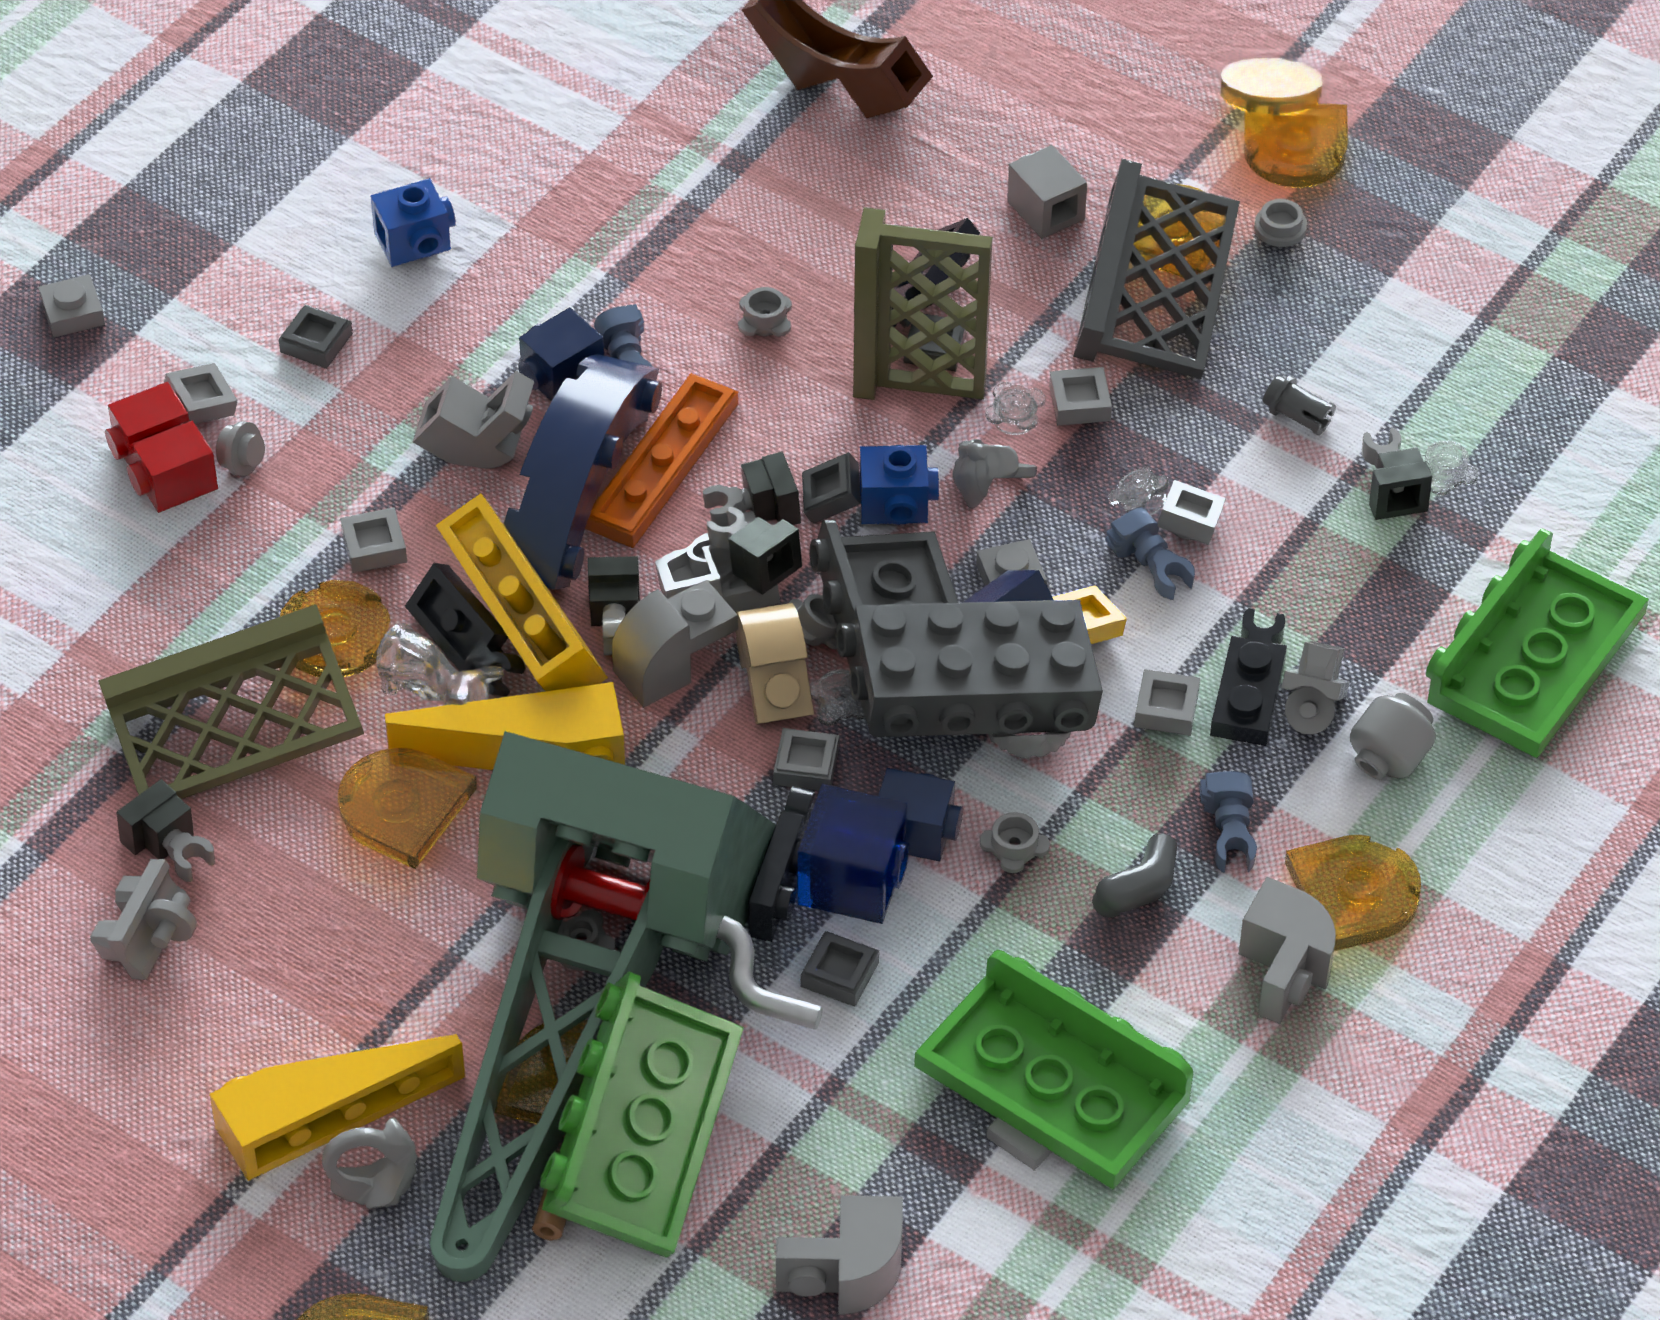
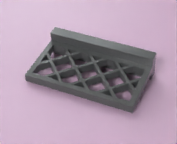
(1112, 273)

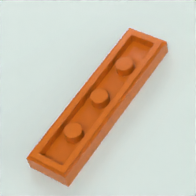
(661, 460)

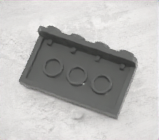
(875, 572)
(977, 668)

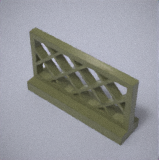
(876, 297)
(227, 664)

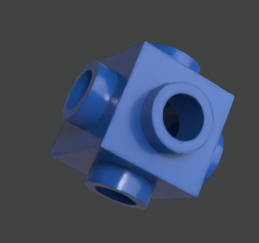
(412, 222)
(896, 484)

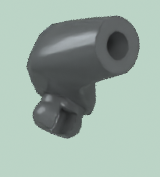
(1141, 883)

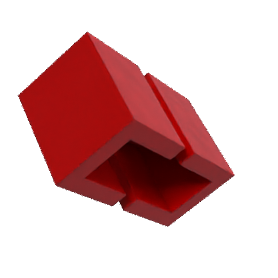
(162, 455)

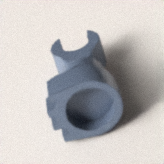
(622, 332)
(1138, 534)
(1229, 798)

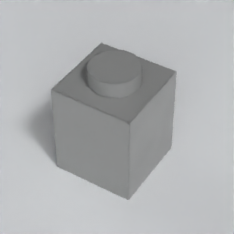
(1047, 191)

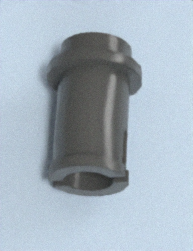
(1298, 404)

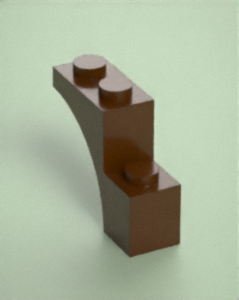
(811, 50)

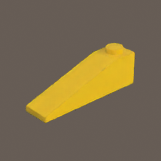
(519, 598)
(472, 733)
(309, 1102)

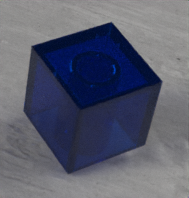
(853, 853)

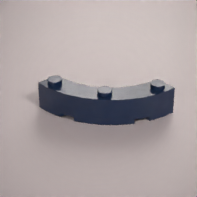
(570, 459)

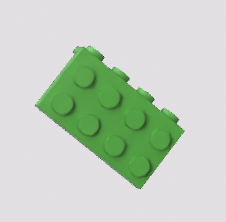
(1532, 646)
(1058, 1069)
(640, 1116)

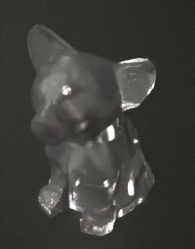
(417, 665)

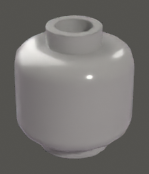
(1392, 736)

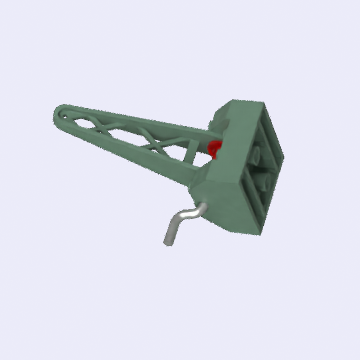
(535, 839)

